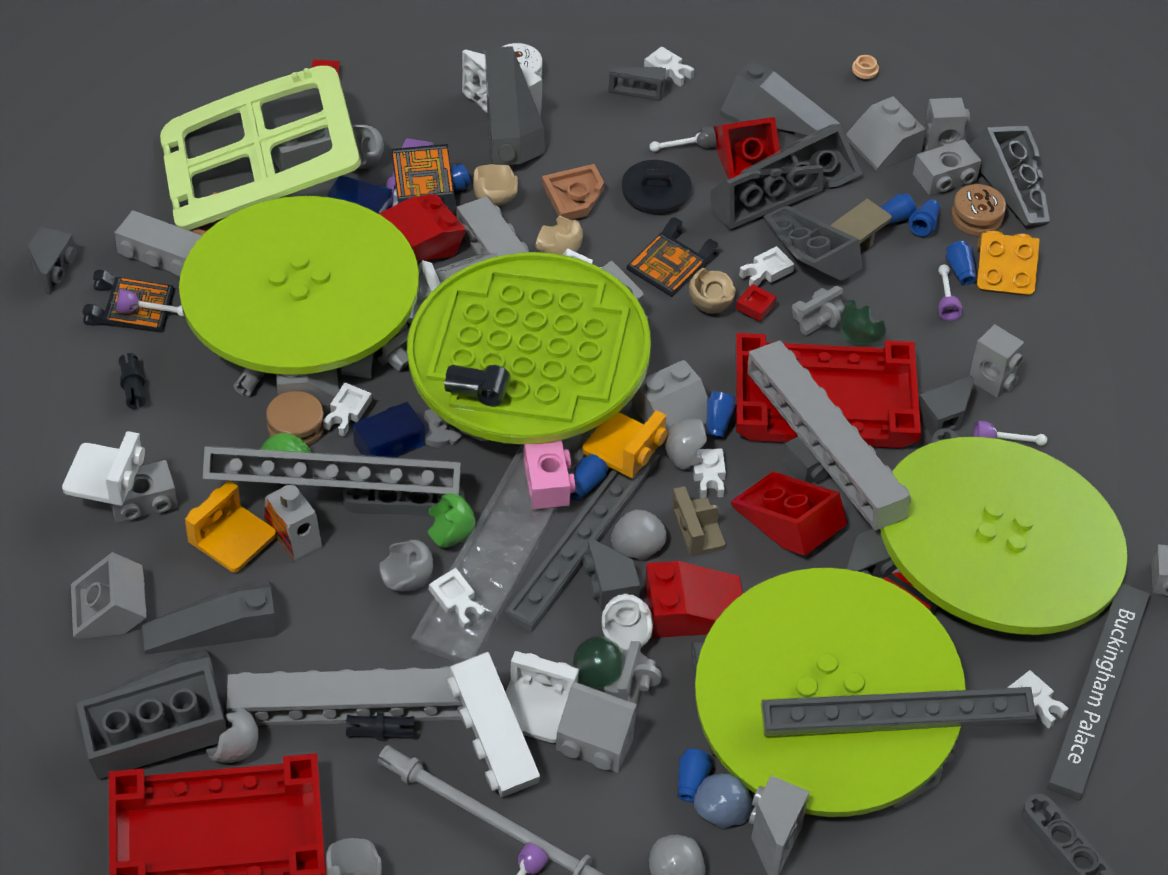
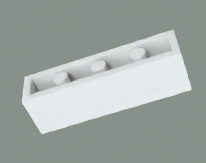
(493, 724)

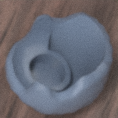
(723, 800)

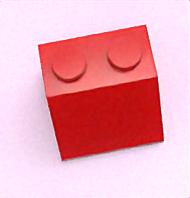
(745, 143)

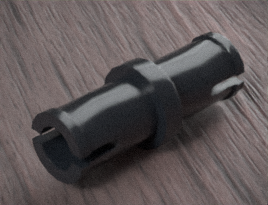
(132, 381)
(380, 726)

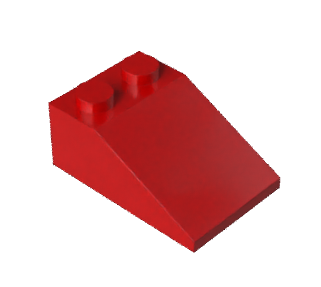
(427, 226)
(792, 511)
(687, 597)

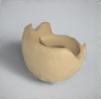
(496, 183)
(560, 237)
(711, 291)

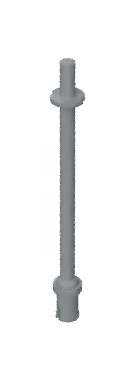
(412, 771)

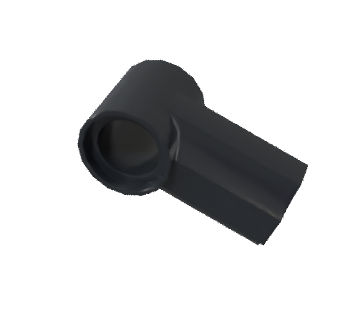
(486, 385)

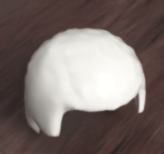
(627, 620)

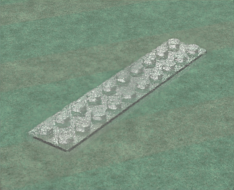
(493, 560)

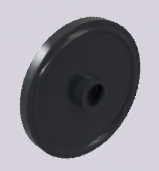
(656, 186)

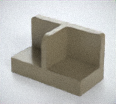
(863, 222)
(697, 523)

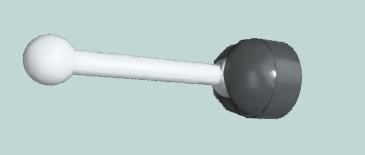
(704, 137)

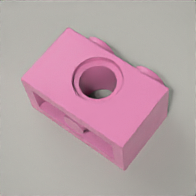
(548, 474)

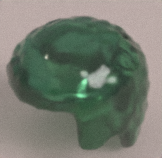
(858, 325)
(598, 662)

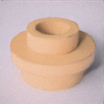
(865, 67)

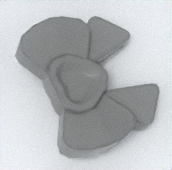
(438, 435)

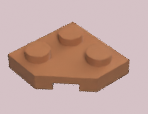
(574, 190)

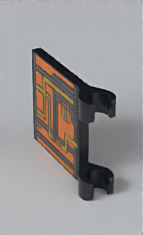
(424, 172)
(670, 263)
(142, 317)

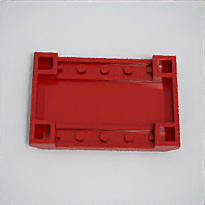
(867, 383)
(218, 821)

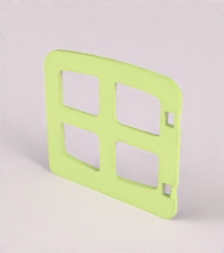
(257, 146)

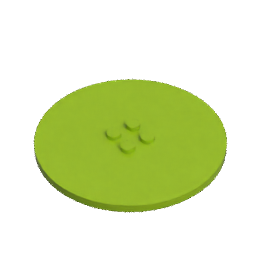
(299, 285)
(554, 324)
(1006, 536)
(825, 638)

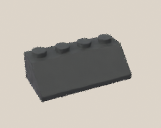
(152, 720)

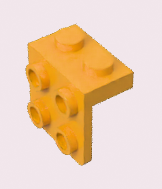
(1007, 263)
(626, 442)
(227, 529)

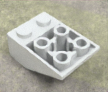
(475, 80)

